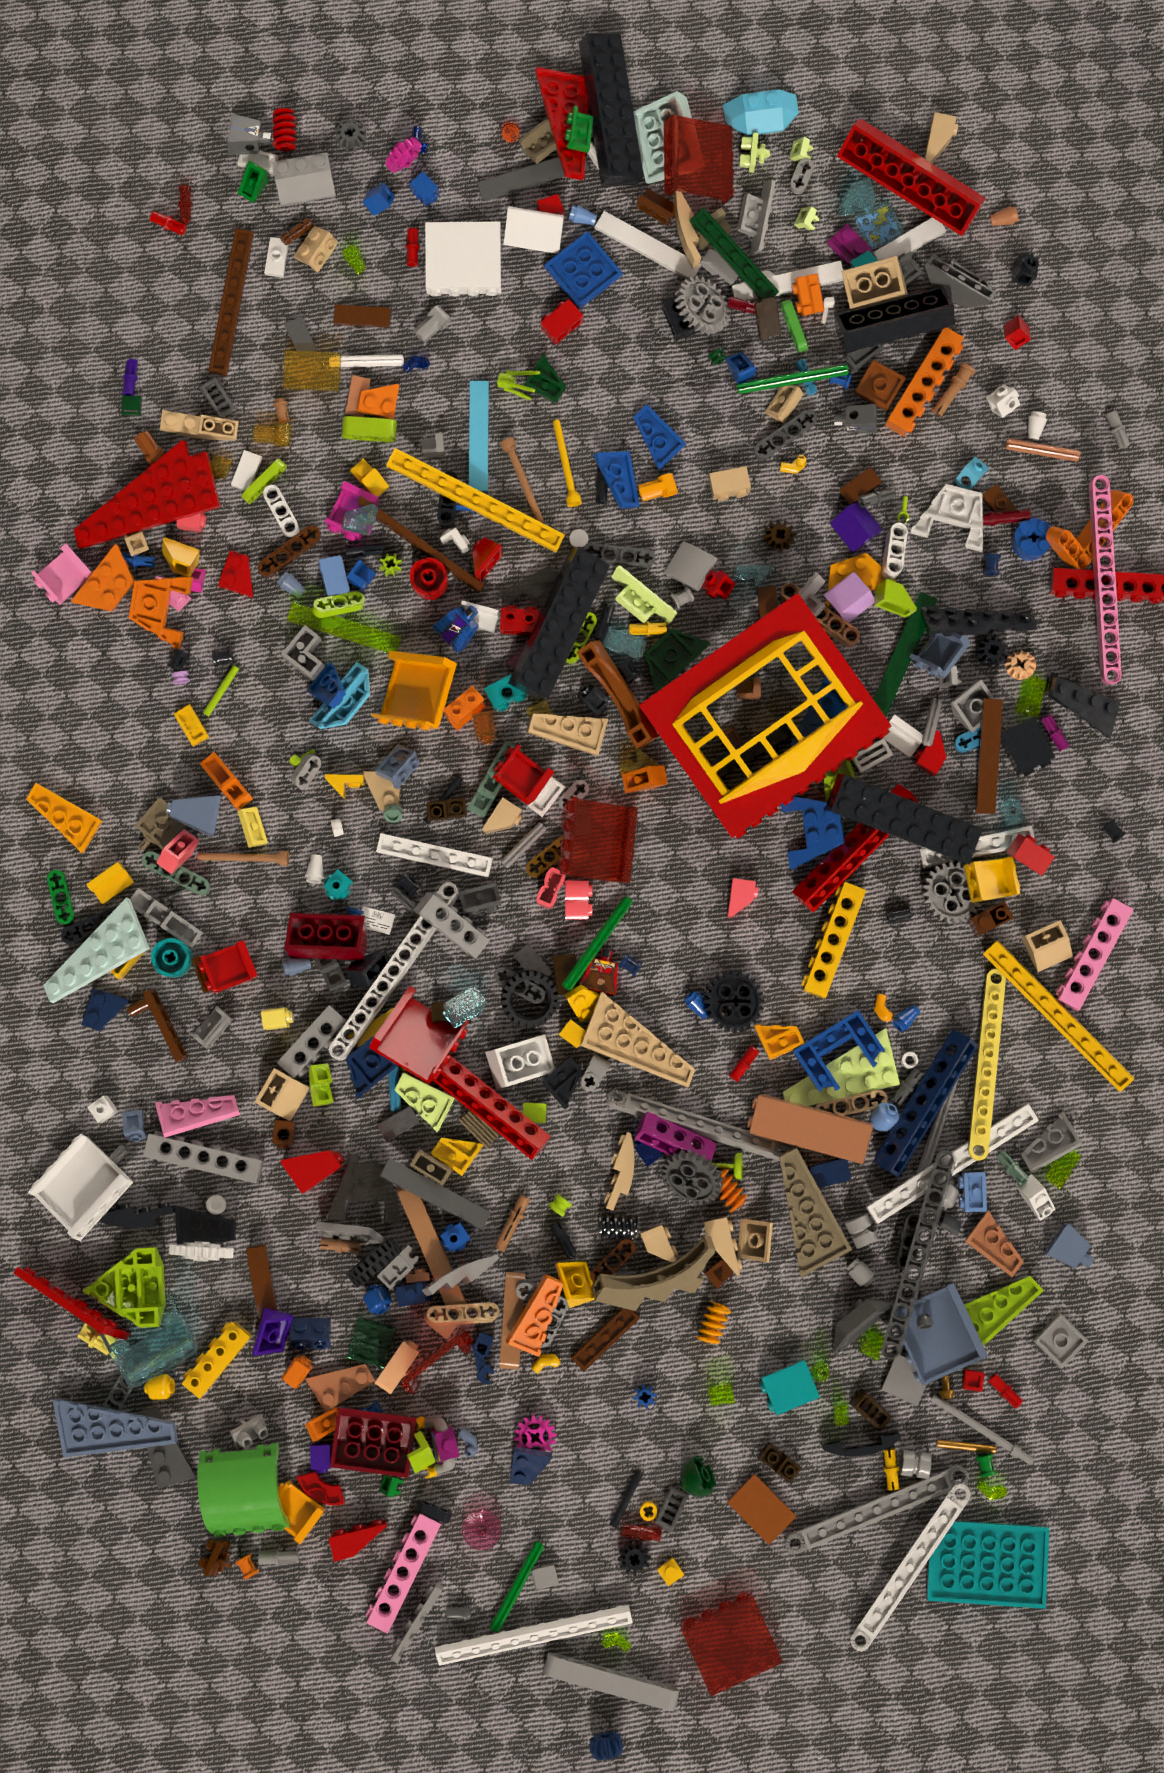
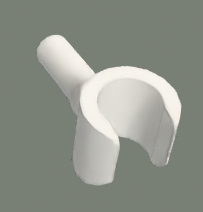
(828, 303)

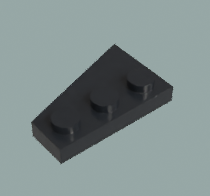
(202, 1226)

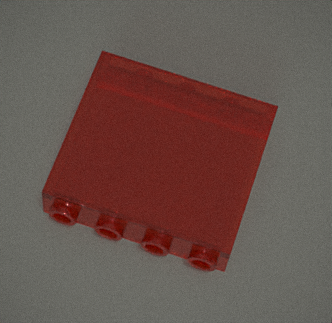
(698, 158)
(598, 841)
(459, 1338)
(731, 1643)

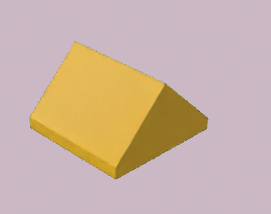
(575, 1282)

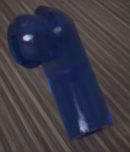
(416, 362)

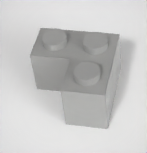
(300, 652)

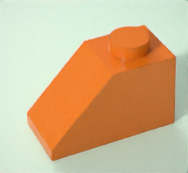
(644, 779)

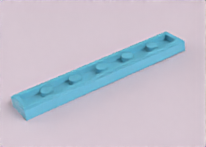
(478, 435)

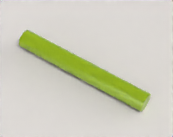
(221, 690)

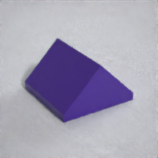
(855, 526)
(272, 1332)

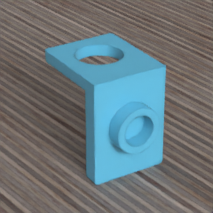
(974, 470)

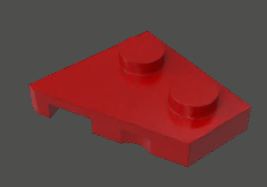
(237, 575)

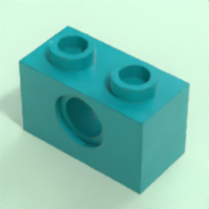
(495, 696)

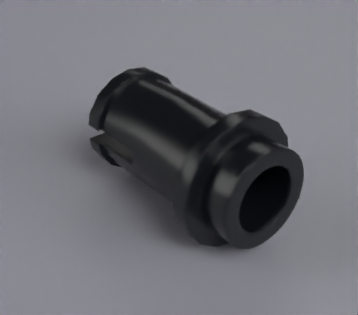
(898, 914)

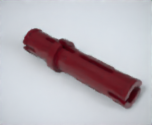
(1006, 517)

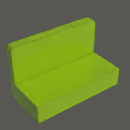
(422, 1456)

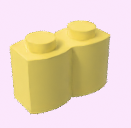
(276, 1018)

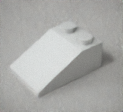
(520, 1061)

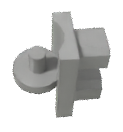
(249, 1431)

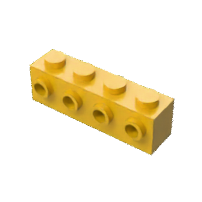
(217, 1359)

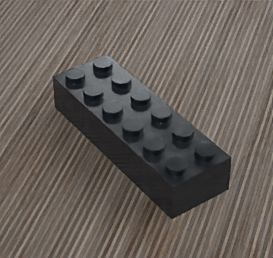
(894, 319)

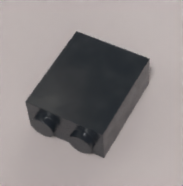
(1026, 747)

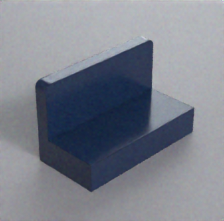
(830, 1172)

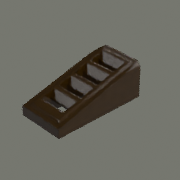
(861, 1400)

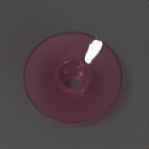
(477, 1539)

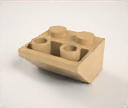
(1048, 946)
(282, 1094)

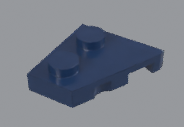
(102, 1009)
(528, 1465)

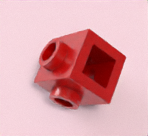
(718, 584)

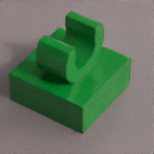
(389, 1485)

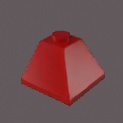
(485, 556)

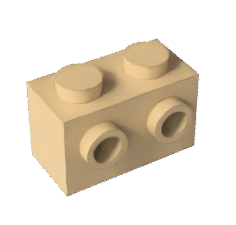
(729, 483)

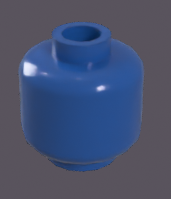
(377, 1299)

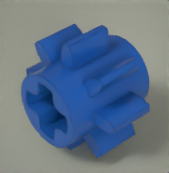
(649, 1399)

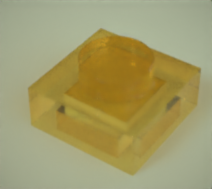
(221, 466)

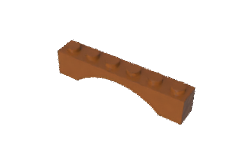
(603, 668)

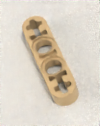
(849, 1102)
(461, 1311)

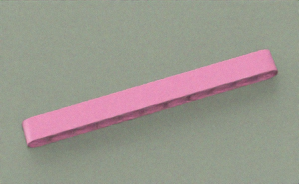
(1108, 571)

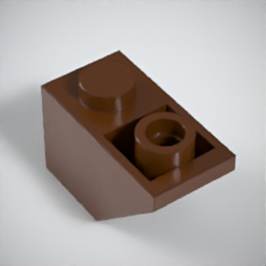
(990, 919)

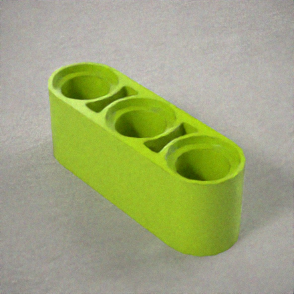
(369, 429)

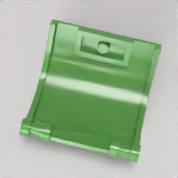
(240, 1491)

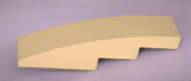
(685, 230)

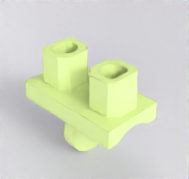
(749, 161)

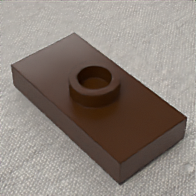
(998, 500)

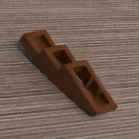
(261, 1279)

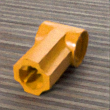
(663, 486)

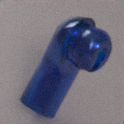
(417, 132)

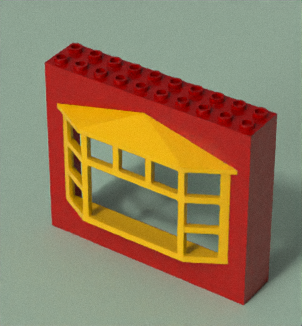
(801, 763)

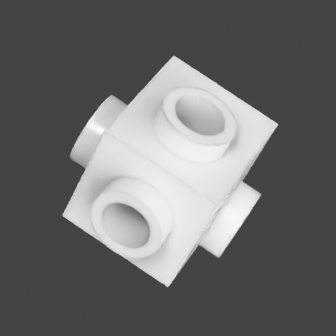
(1003, 400)

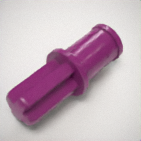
(1055, 733)

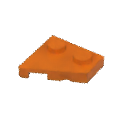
(379, 401)

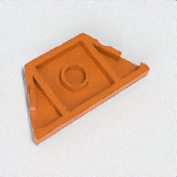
(107, 583)

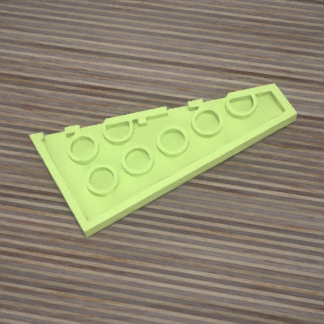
(852, 1075)

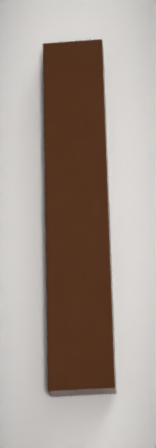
(989, 756)

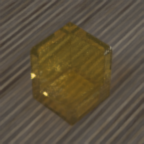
(540, 708)

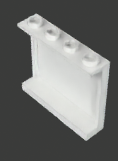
(463, 258)
(80, 1186)

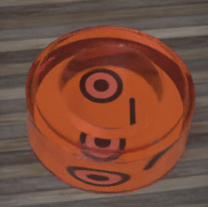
(510, 132)

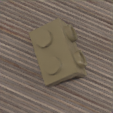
(538, 142)

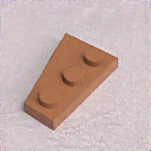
(993, 1244)

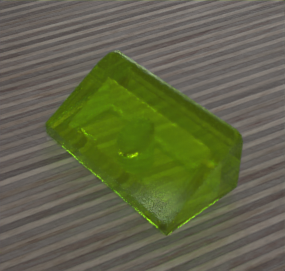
(1031, 696)

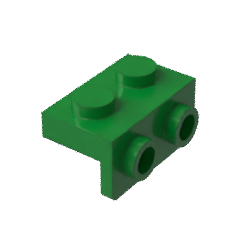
(579, 130)

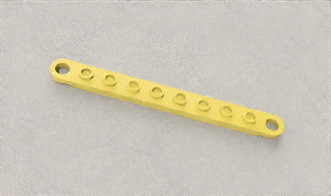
(986, 1065)

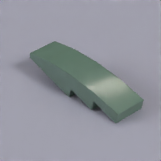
(489, 786)

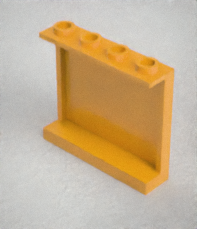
(416, 690)

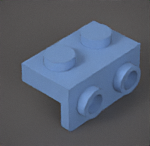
(973, 1192)

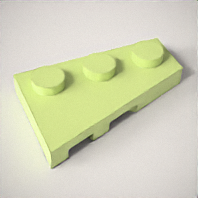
(425, 1099)

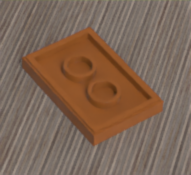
(761, 1509)

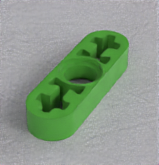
(793, 325)

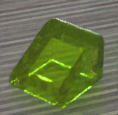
(841, 1414)

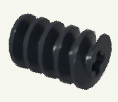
(617, 1226)

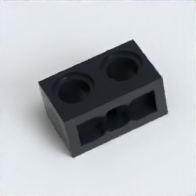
(674, 320)

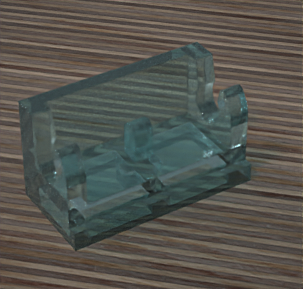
(464, 1006)

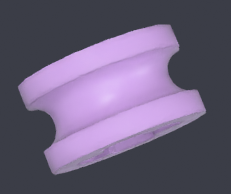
(180, 677)

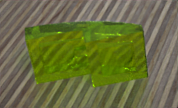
(1061, 1169)

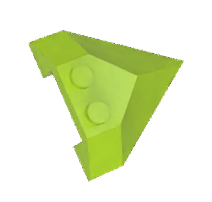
(134, 1288)

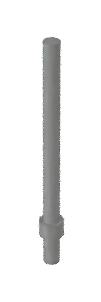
(1014, 1450)

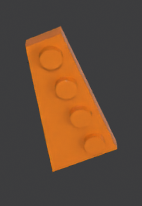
(533, 1322)

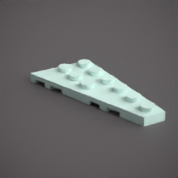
(105, 949)

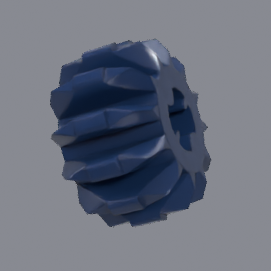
(606, 1746)

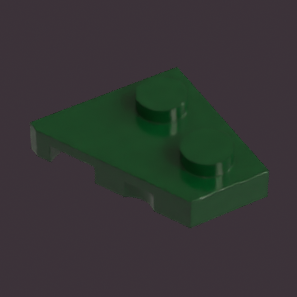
(547, 382)

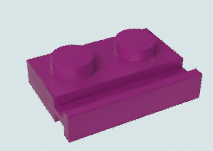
(848, 244)

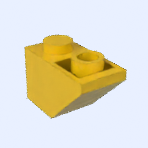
(180, 557)

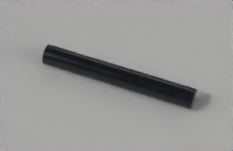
(448, 792)
(626, 1499)

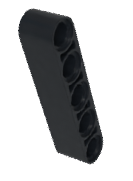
(753, 752)

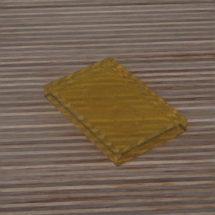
(312, 371)

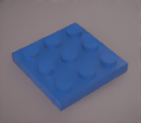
(583, 270)

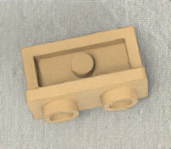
(316, 248)

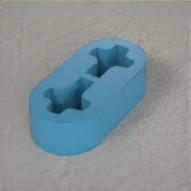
(971, 745)

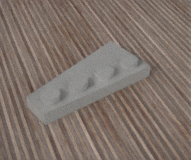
(413, 1626)

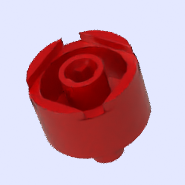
(425, 568)

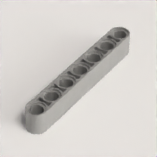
(611, 1681)

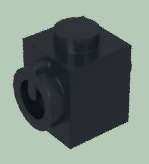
(1025, 269)

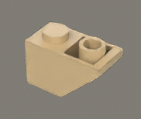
(657, 1243)

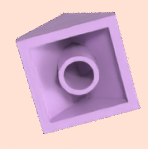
(850, 597)

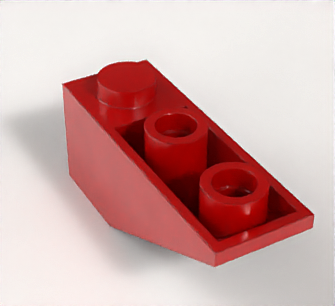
(348, 1543)

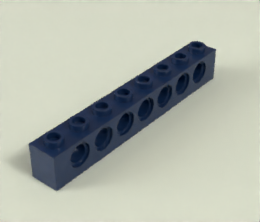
(927, 1112)

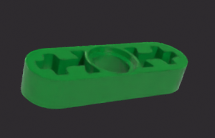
(62, 882)

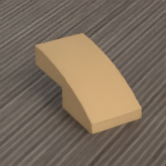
(136, 543)

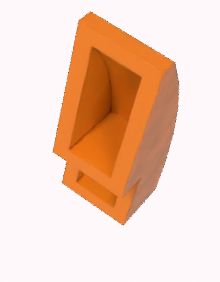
(226, 781)

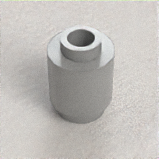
(860, 1272)

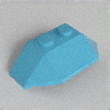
(761, 112)
(357, 691)

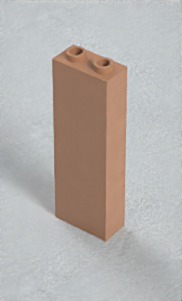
(810, 1128)

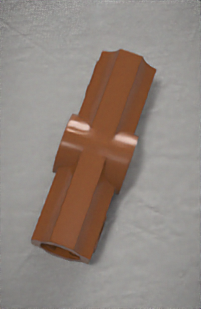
(149, 447)

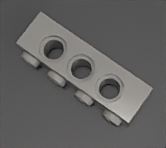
(427, 910)
(288, 1060)

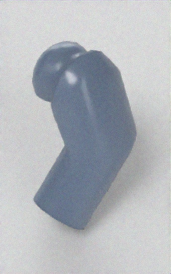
(471, 1445)

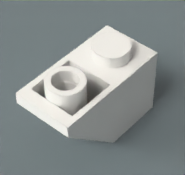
(1036, 1197)

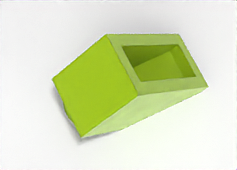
(894, 598)

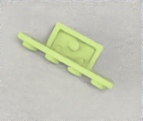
(639, 599)

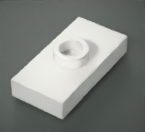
(276, 258)

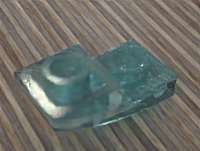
(624, 642)

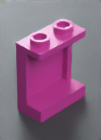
(346, 502)

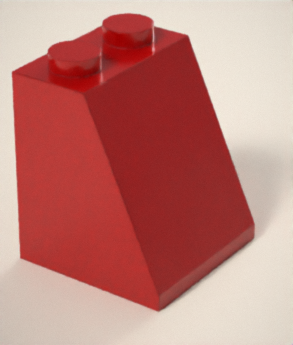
(312, 1169)

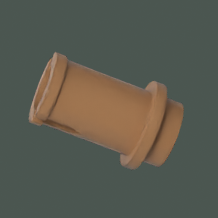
(281, 410)

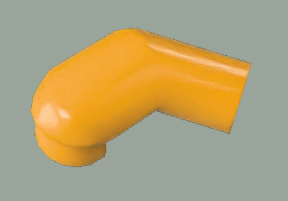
(881, 1010)

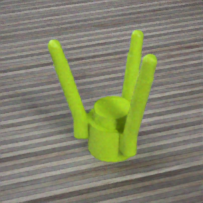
(508, 382)

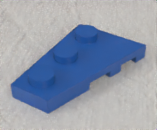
(619, 476)

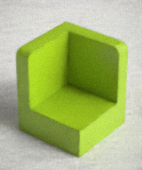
(535, 1112)

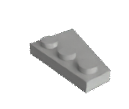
(1053, 1143)
(349, 1232)

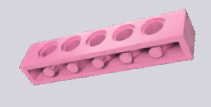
(1121, 914)
(384, 1620)

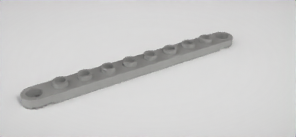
(698, 1124)
(875, 1510)

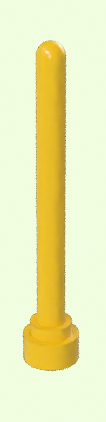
(573, 498)

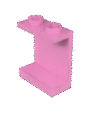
(62, 576)

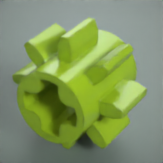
(388, 560)

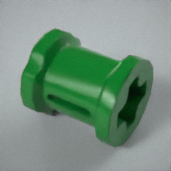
(986, 1465)

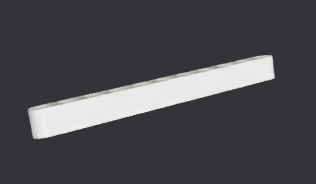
(385, 977)

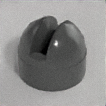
(924, 1321)

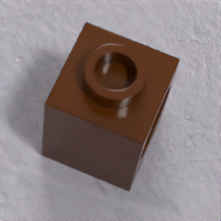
(290, 1127)

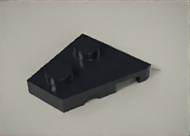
(562, 1081)

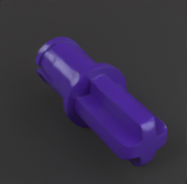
(130, 377)

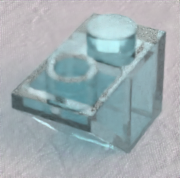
(858, 197)

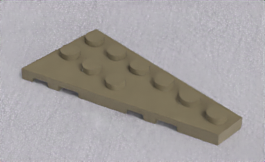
(813, 1225)

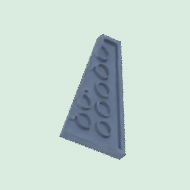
(96, 1429)

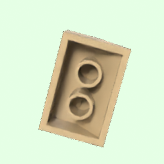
(874, 282)

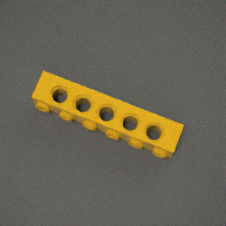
(855, 896)

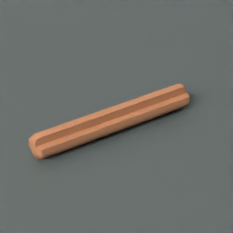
(1043, 450)

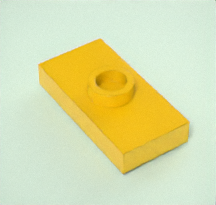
(191, 725)

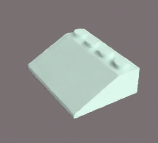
(650, 132)

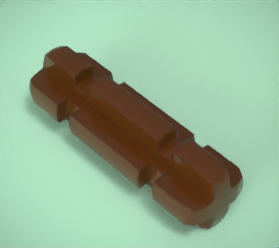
(296, 231)
(201, 976)

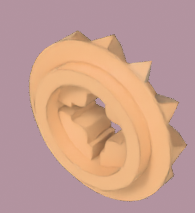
(1018, 672)

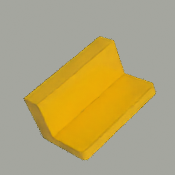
(110, 883)

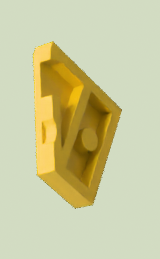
(456, 1153)

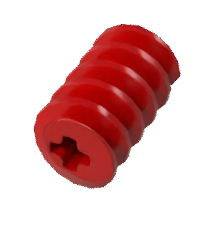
(282, 129)

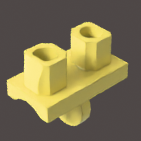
(94, 1339)

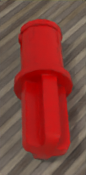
(168, 222)
(412, 247)
(744, 1063)
(1005, 1390)

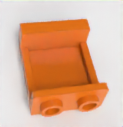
(462, 708)

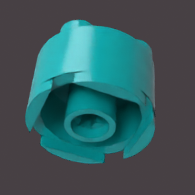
(171, 947)

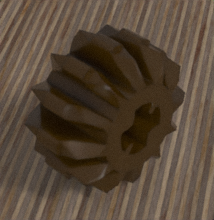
(780, 543)

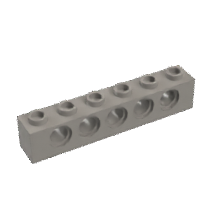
(154, 1151)

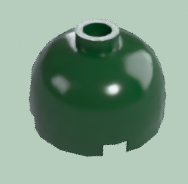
(697, 1478)

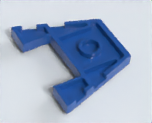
(821, 829)

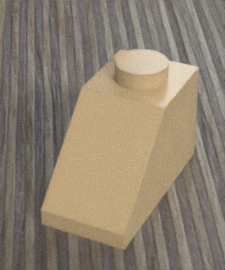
(503, 817)

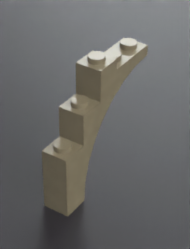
(658, 1284)

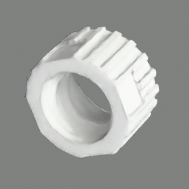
(337, 827)
(913, 1055)

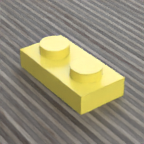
(252, 827)

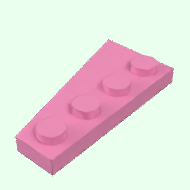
(184, 1116)

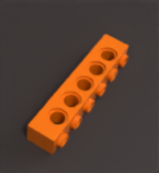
(947, 340)

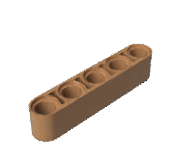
(829, 617)
(511, 1312)

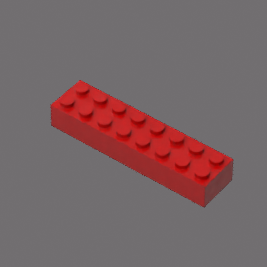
(911, 177)

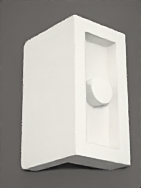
(486, 616)
(903, 736)

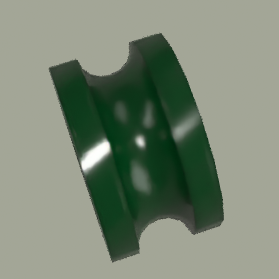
(716, 357)

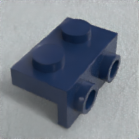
(310, 1333)

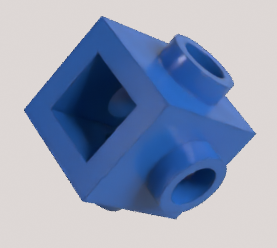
(461, 1233)

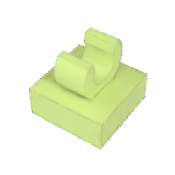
(800, 148)
(805, 218)

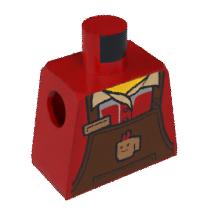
(602, 974)

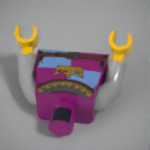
(442, 1443)

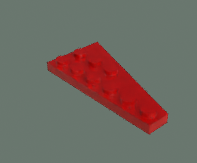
(560, 94)

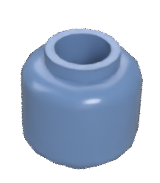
(884, 1116)

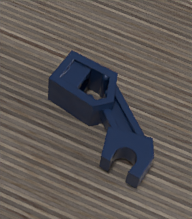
(482, 1367)

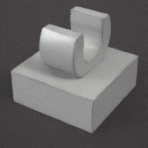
(951, 679)

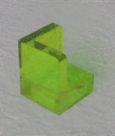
(871, 1345)
(721, 1394)

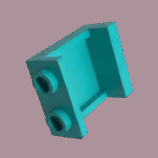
(789, 1387)

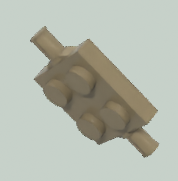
(158, 826)

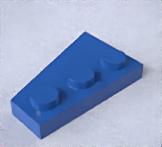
(658, 436)
(328, 687)

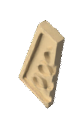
(575, 732)

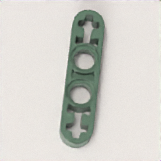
(175, 877)

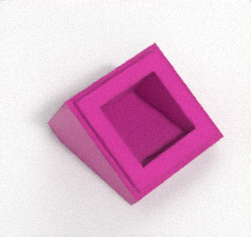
(198, 580)

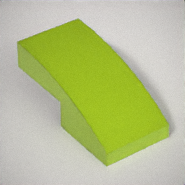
(319, 1084)

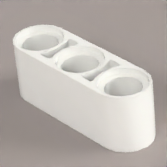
(278, 503)
(897, 543)

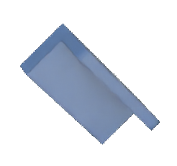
(333, 576)

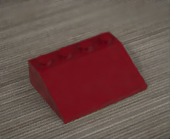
(373, 1442)

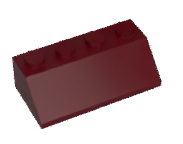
(326, 936)

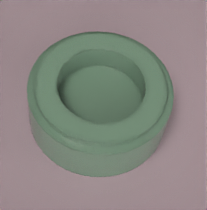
(393, 813)

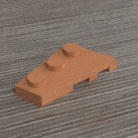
(339, 1385)

